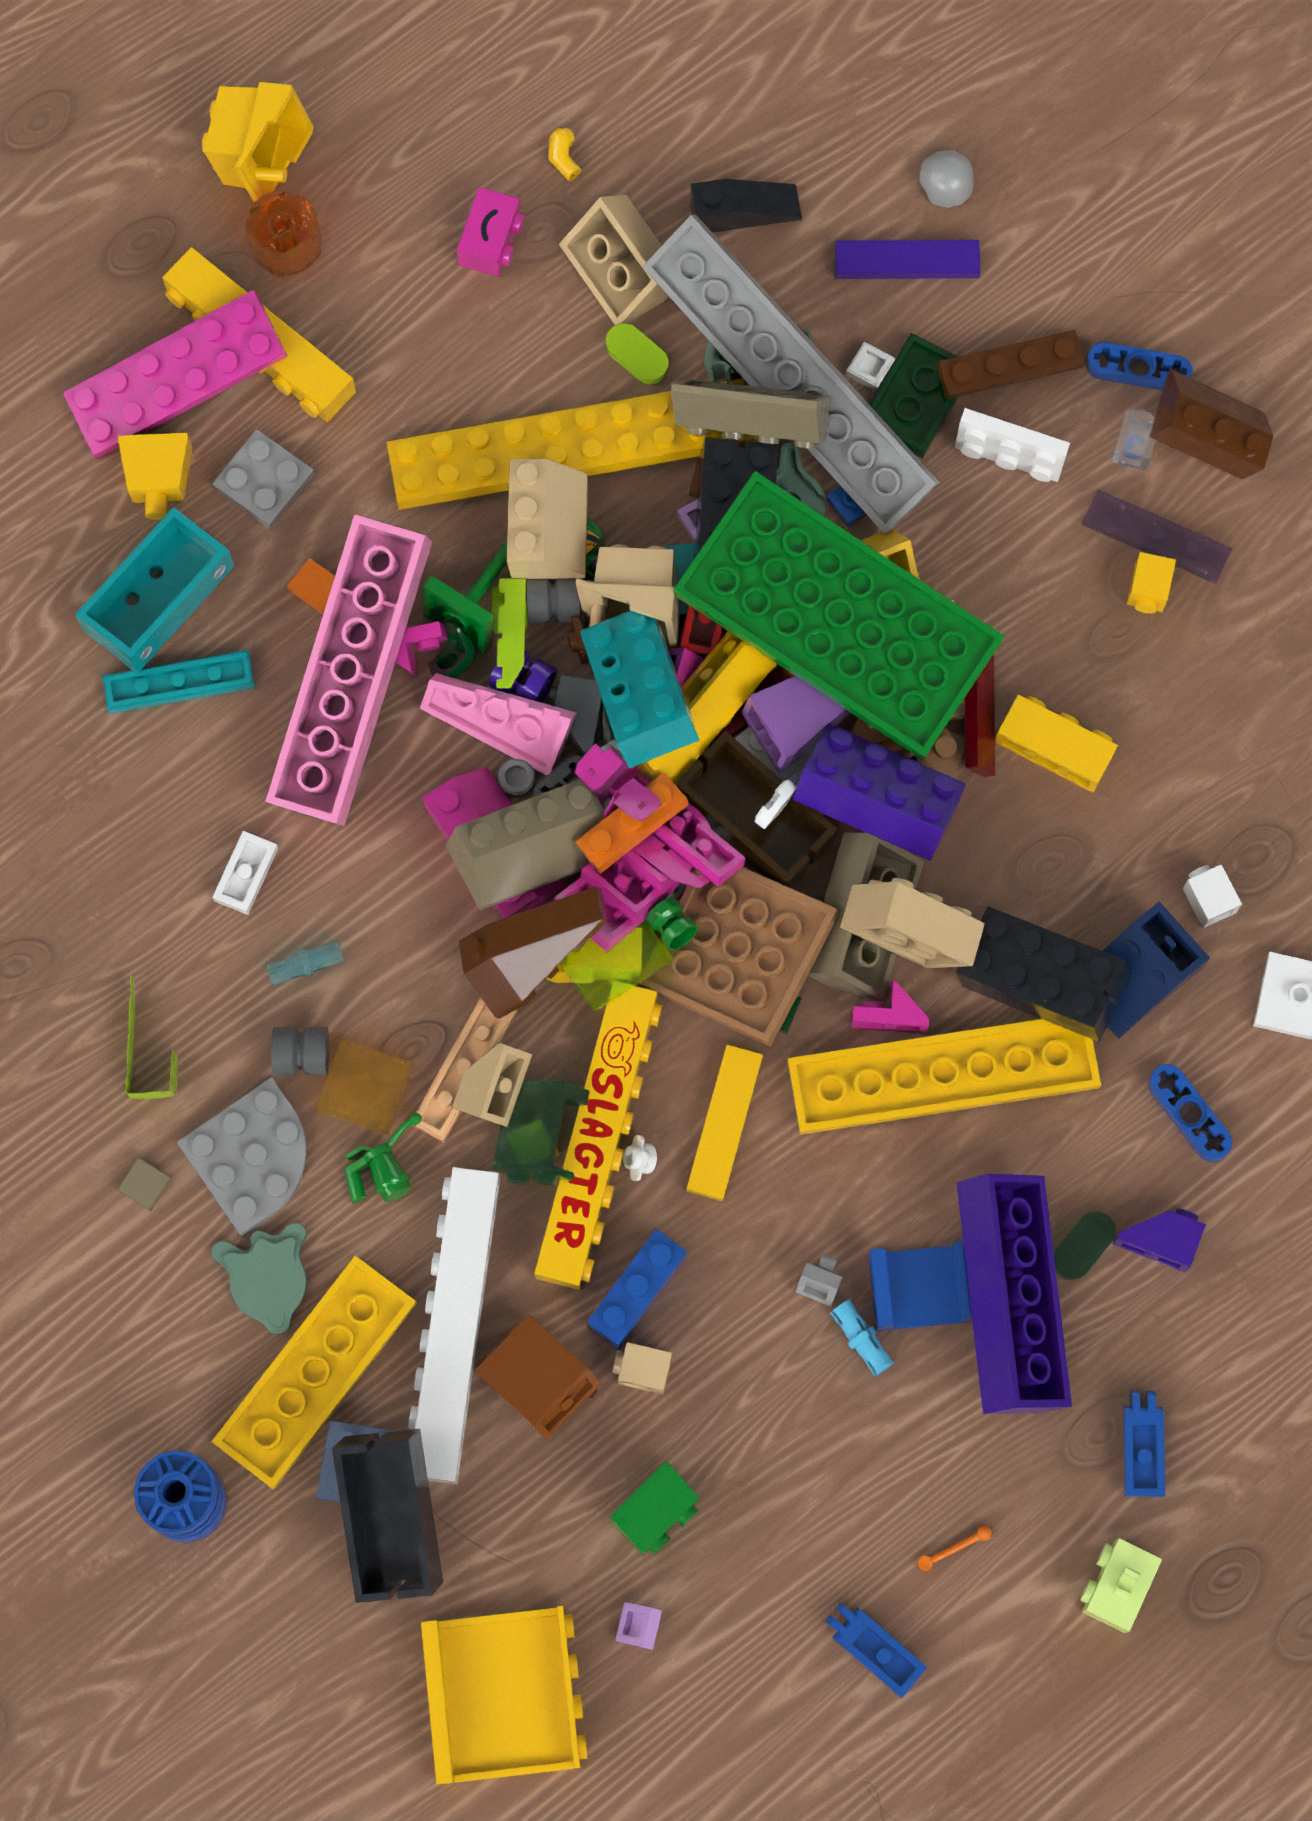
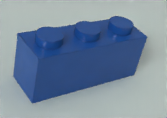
(637, 1289)

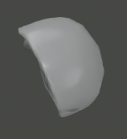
(947, 178)

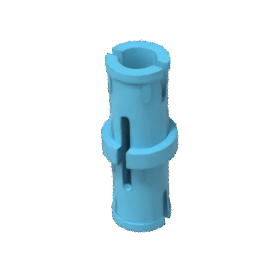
(862, 1338)

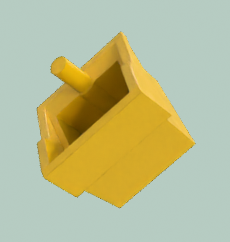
(256, 135)

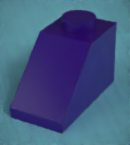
(1165, 1238)

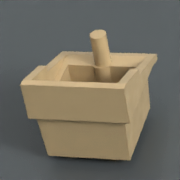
(635, 582)

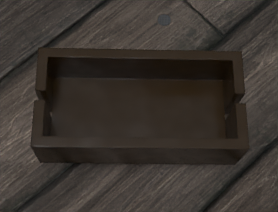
(731, 797)

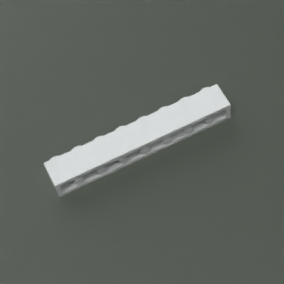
(455, 1319)

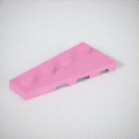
(501, 720)

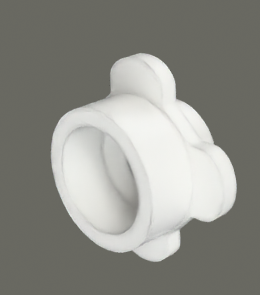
(639, 1158)

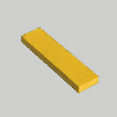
(724, 1123)

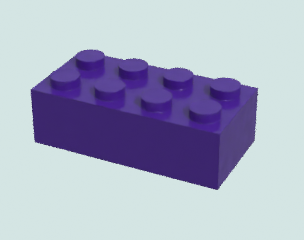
(879, 791)

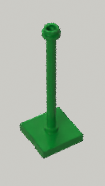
(445, 603)

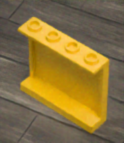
(502, 1695)

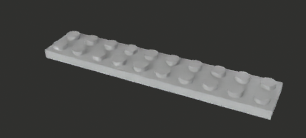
(776, 354)

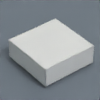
(870, 366)

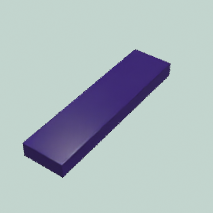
(907, 259)

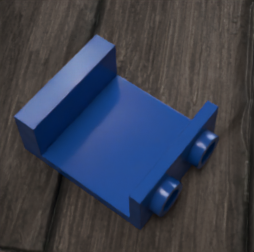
(919, 1287)

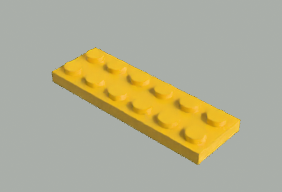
(314, 1372)

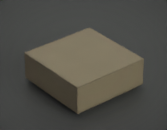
(144, 1184)

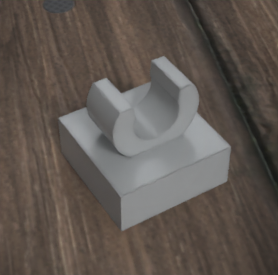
(819, 1281)

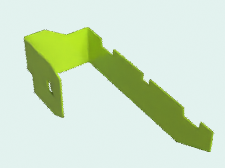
(510, 620)
(174, 1060)

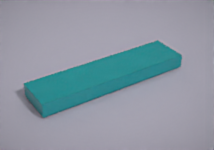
(178, 682)

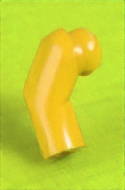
(558, 153)

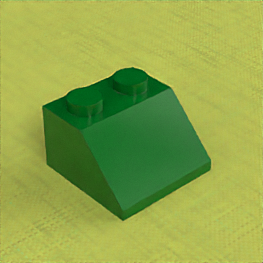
(655, 1510)

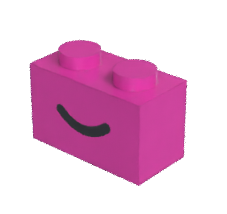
(489, 232)

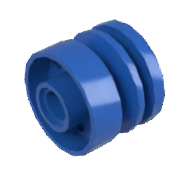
(164, 1481)

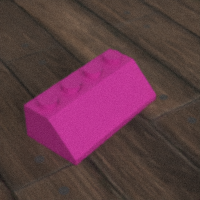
(470, 798)

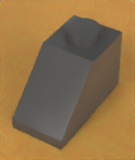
(584, 698)

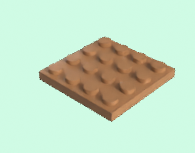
(747, 954)

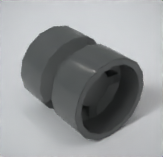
(551, 600)
(300, 1051)

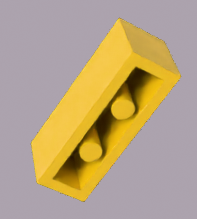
(1056, 742)

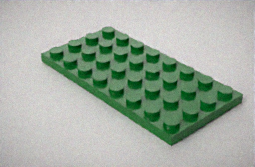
(838, 615)

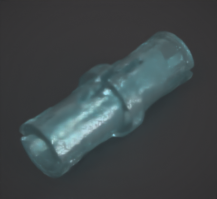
(305, 963)

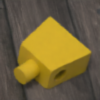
(156, 469)

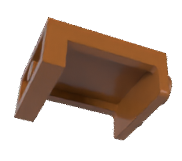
(537, 1376)

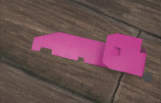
(605, 771)
(651, 849)

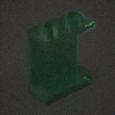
(530, 1141)

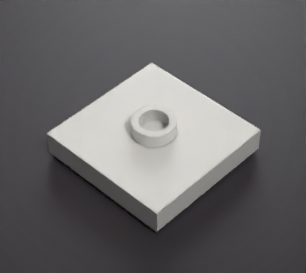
(1286, 996)

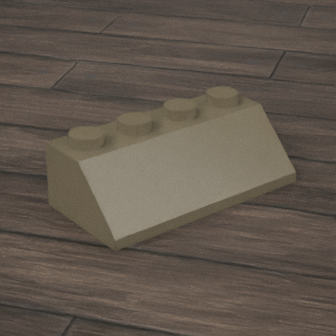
(751, 411)
(525, 843)
(845, 958)

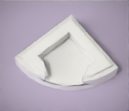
(776, 804)

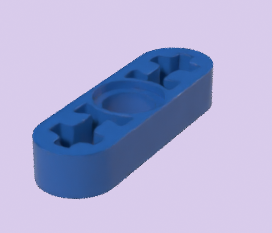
(1126, 376)
(1214, 1130)

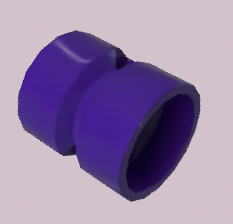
(537, 684)

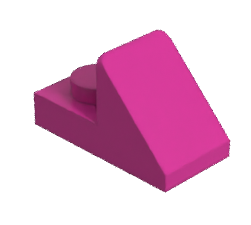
(425, 638)
(902, 1015)

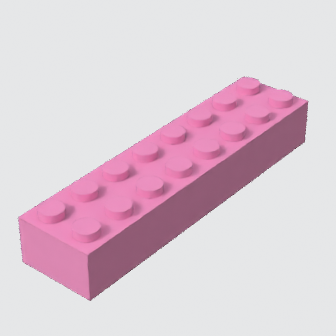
(349, 670)

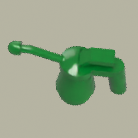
(387, 1174)

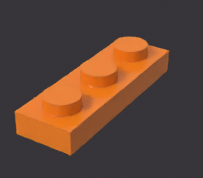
(621, 833)

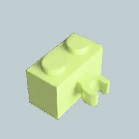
(1120, 1584)

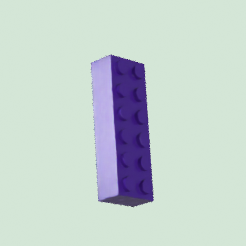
(1013, 1294)

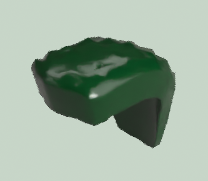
(456, 655)

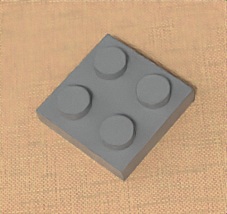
(263, 479)

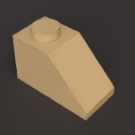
(493, 1084)

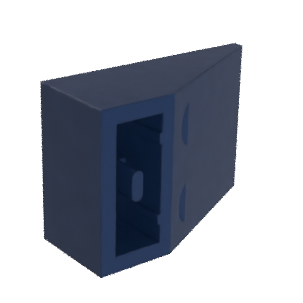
(1159, 961)

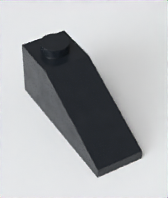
(743, 203)

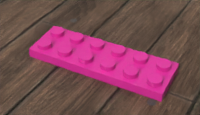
(175, 373)

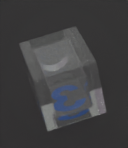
(1133, 442)

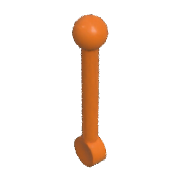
(983, 1533)

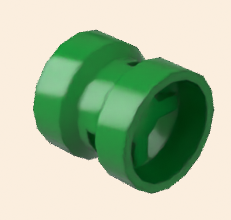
(672, 924)

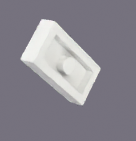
(245, 872)

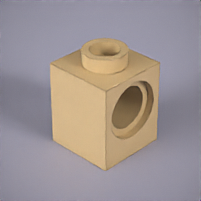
(642, 1368)

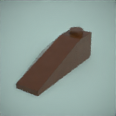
(520, 951)

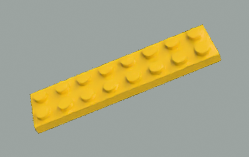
(940, 1074)

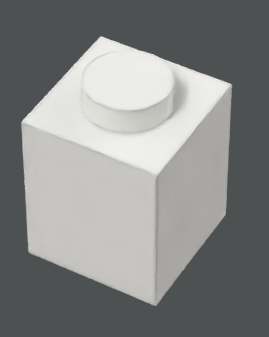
(1211, 895)

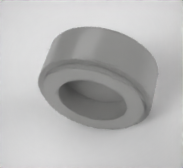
(516, 778)

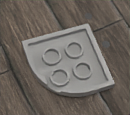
(250, 1156)

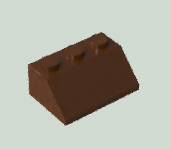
(1212, 426)

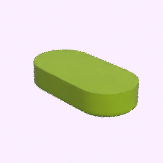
(637, 353)

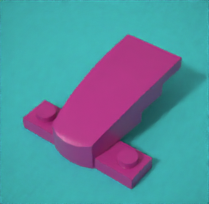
(635, 886)

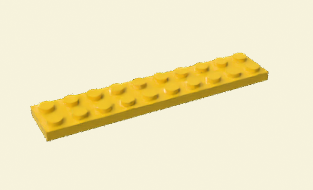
(585, 438)

